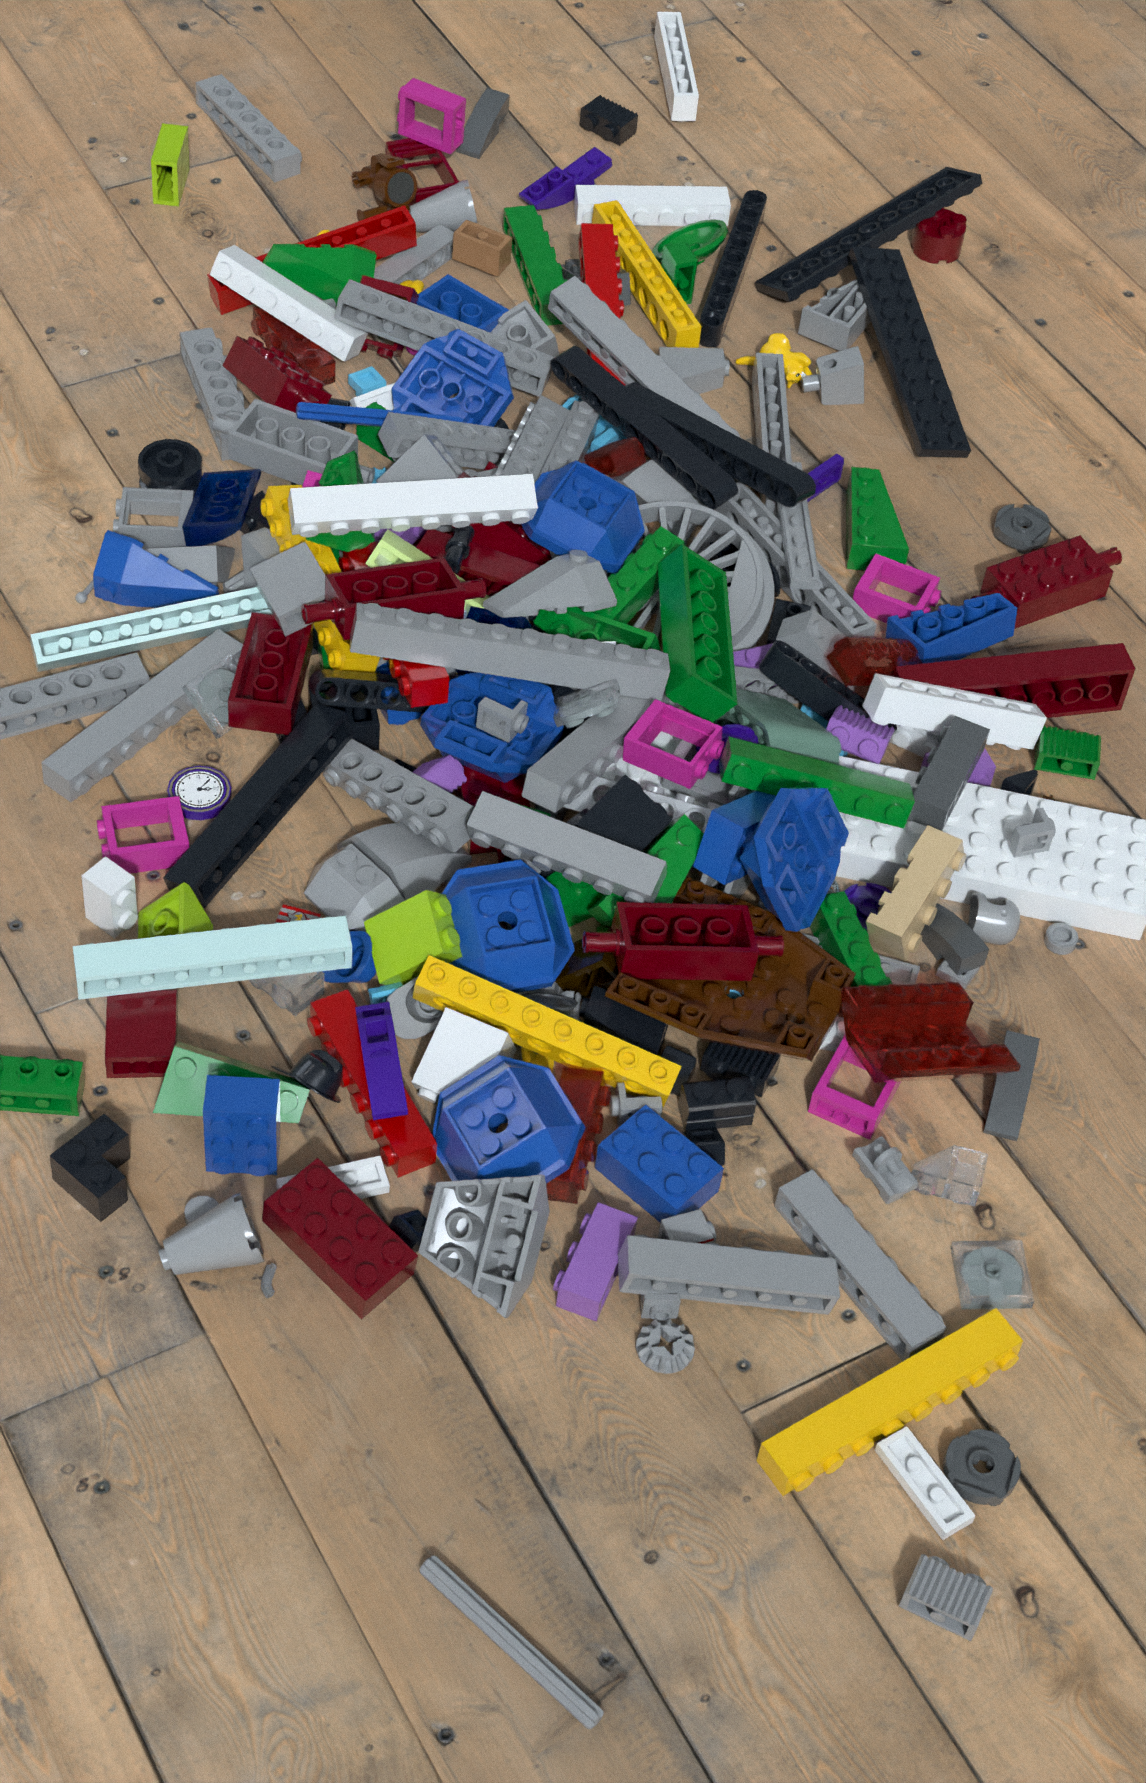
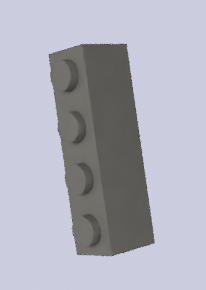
(947, 772)

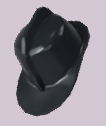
(319, 1073)

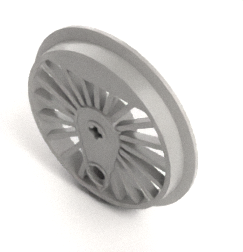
(751, 581)

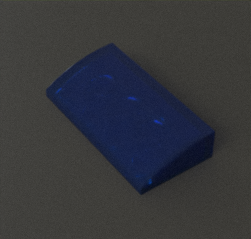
(219, 506)

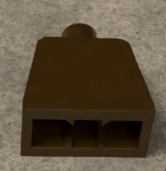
(588, 969)

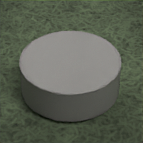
(1061, 938)
(197, 1207)

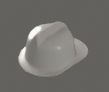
(410, 1016)

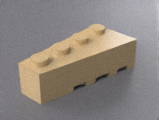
(916, 893)

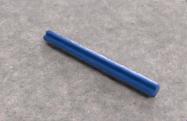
(354, 415)

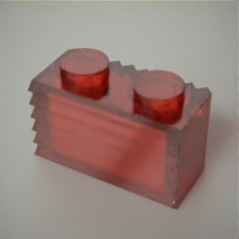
(617, 457)

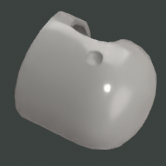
(993, 922)

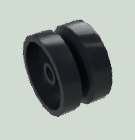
(170, 465)

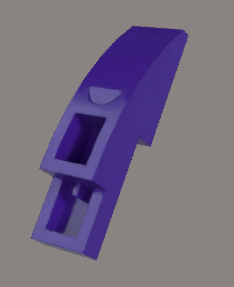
(559, 185)
(381, 1061)

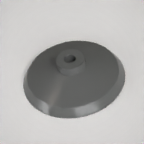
(554, 1001)

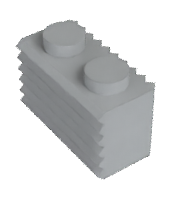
(946, 1596)

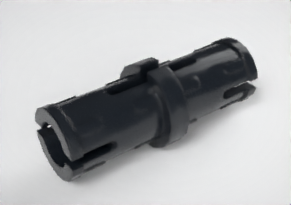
(458, 547)

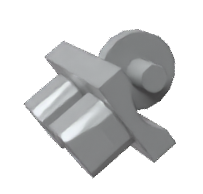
(885, 1169)

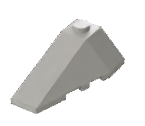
(526, 328)
(207, 562)
(558, 584)

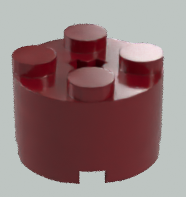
(939, 237)

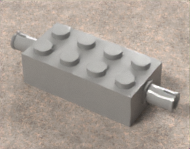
(283, 444)

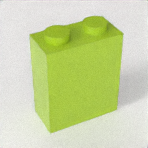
(170, 164)
(409, 934)

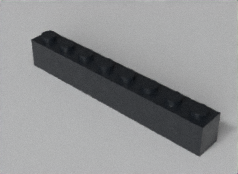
(261, 803)

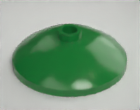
(702, 237)

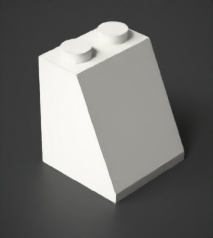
(456, 1051)

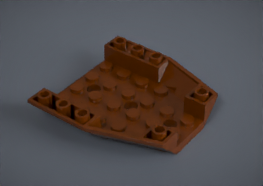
(784, 989)

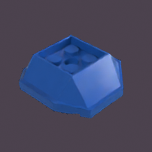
(454, 366)
(586, 513)
(454, 730)
(796, 854)
(539, 940)
(539, 1116)

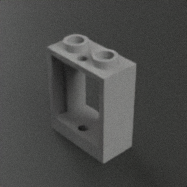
(153, 502)

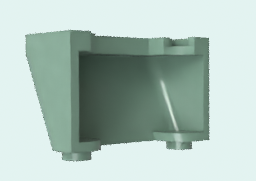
(782, 726)

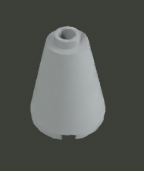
(446, 208)
(214, 1241)

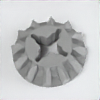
(659, 1358)

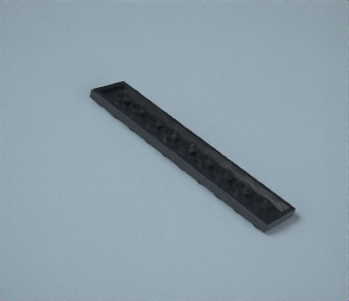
(870, 231)
(909, 353)

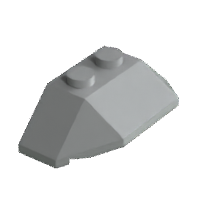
(351, 887)

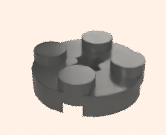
(1009, 531)
(976, 1486)

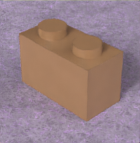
(482, 248)

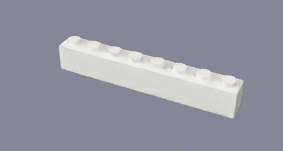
(412, 504)

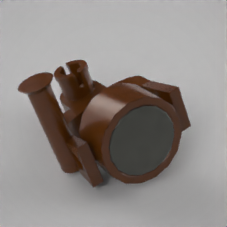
(391, 184)

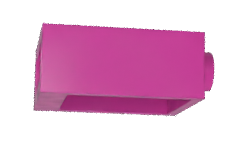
(439, 99)
(901, 576)
(678, 723)
(141, 813)
(831, 1103)

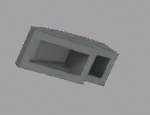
(484, 123)
(954, 941)
(1012, 1089)

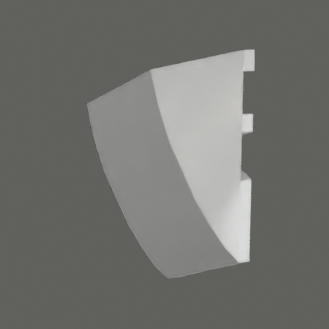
(654, 485)
(408, 858)
(488, 1235)

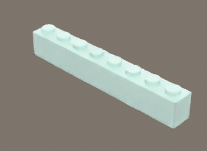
(145, 629)
(212, 957)

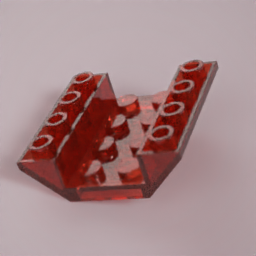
(918, 1033)

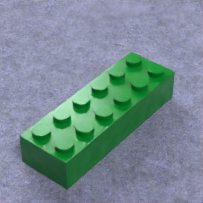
(697, 634)

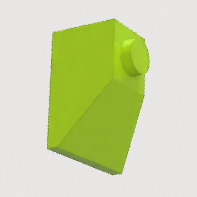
(173, 914)

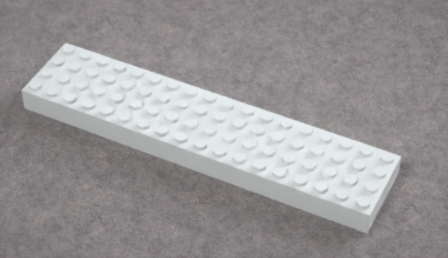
(1085, 879)

